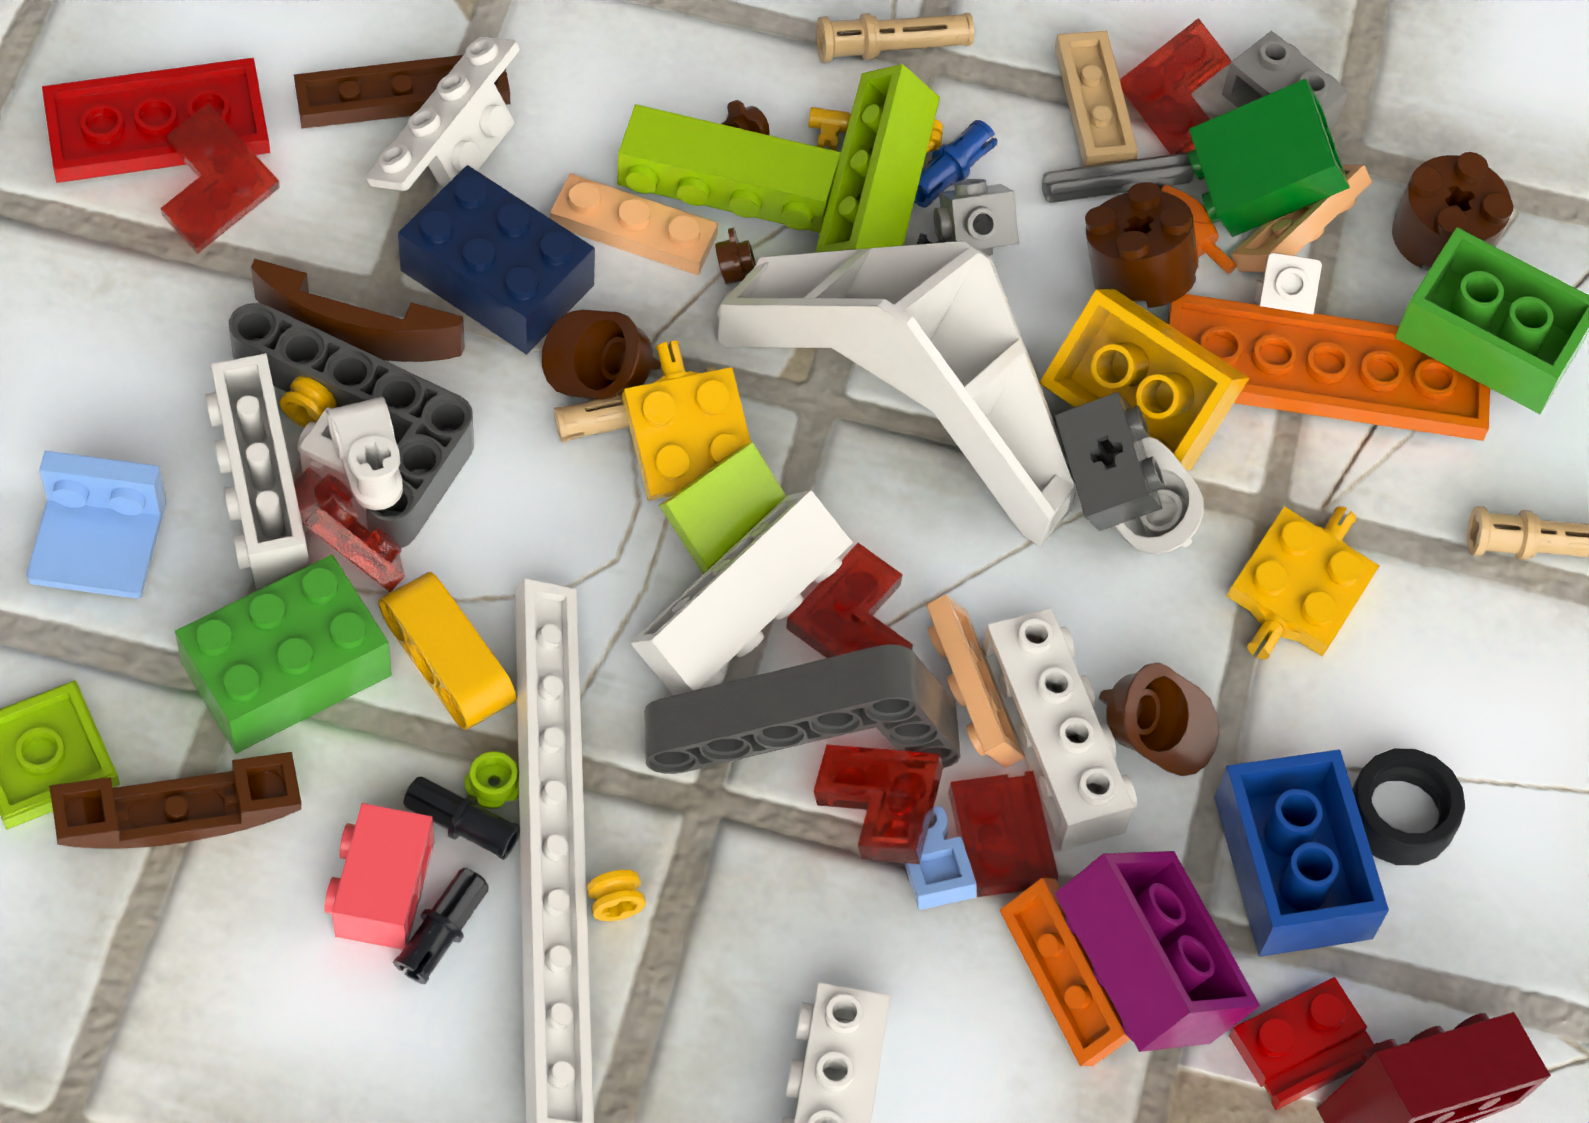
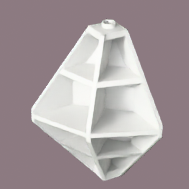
(934, 330)

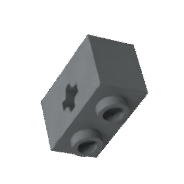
(1090, 439)

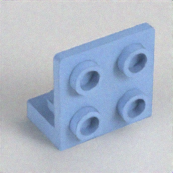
(97, 524)

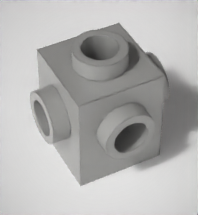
(977, 215)

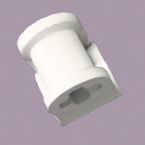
(368, 452)

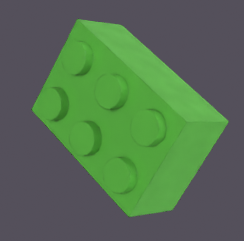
(1497, 320)
(284, 653)

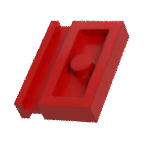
(1303, 1042)

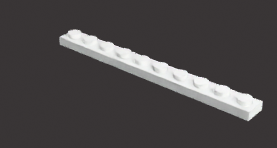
(552, 857)

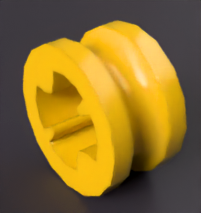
(306, 401)
(616, 895)

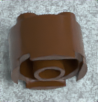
(1450, 195)
(1143, 245)

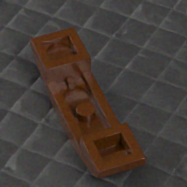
(419, 337)
(175, 809)

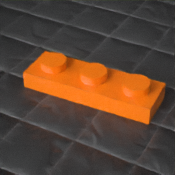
(1064, 973)

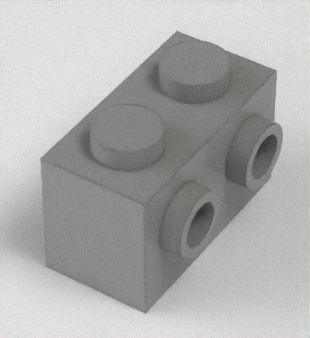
(1275, 65)

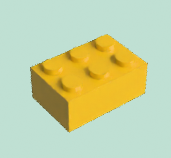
(1151, 365)

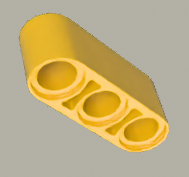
(447, 650)

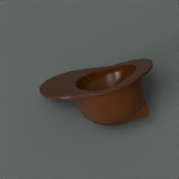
(596, 354)
(1163, 719)

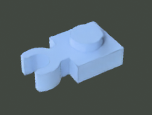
(944, 868)

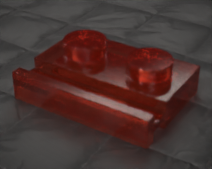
(1003, 832)

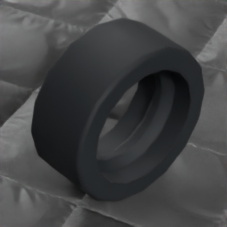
(1434, 779)

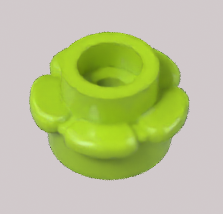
(489, 766)

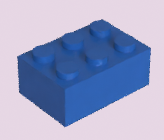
(1300, 853)

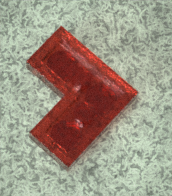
(1167, 78)
(228, 183)
(329, 513)
(841, 608)
(893, 788)

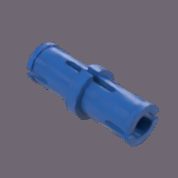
(953, 161)

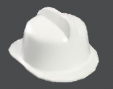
(1181, 505)

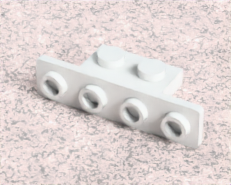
(455, 124)

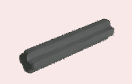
(1116, 177)

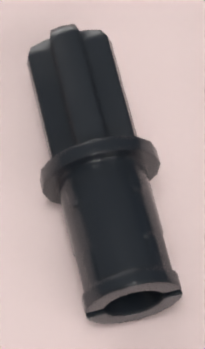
(462, 817)
(442, 925)

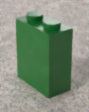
(1267, 159)

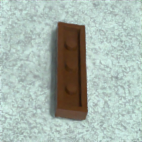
(373, 91)

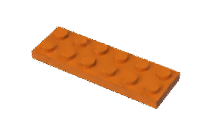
(1334, 367)

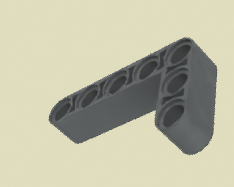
(415, 426)
(805, 705)

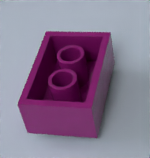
(1156, 950)

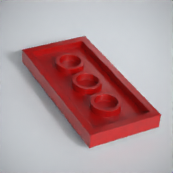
(125, 119)

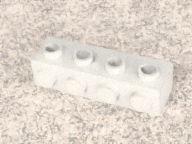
(260, 470)
(742, 594)
(1059, 729)
(841, 1057)

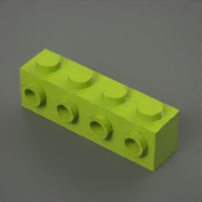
(879, 162)
(726, 168)

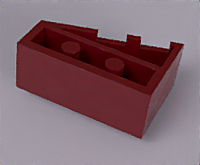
(1441, 1075)

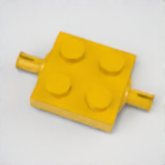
(683, 423)
(1302, 582)

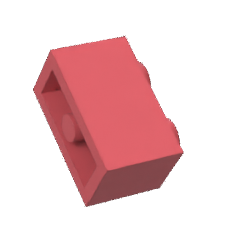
(381, 876)

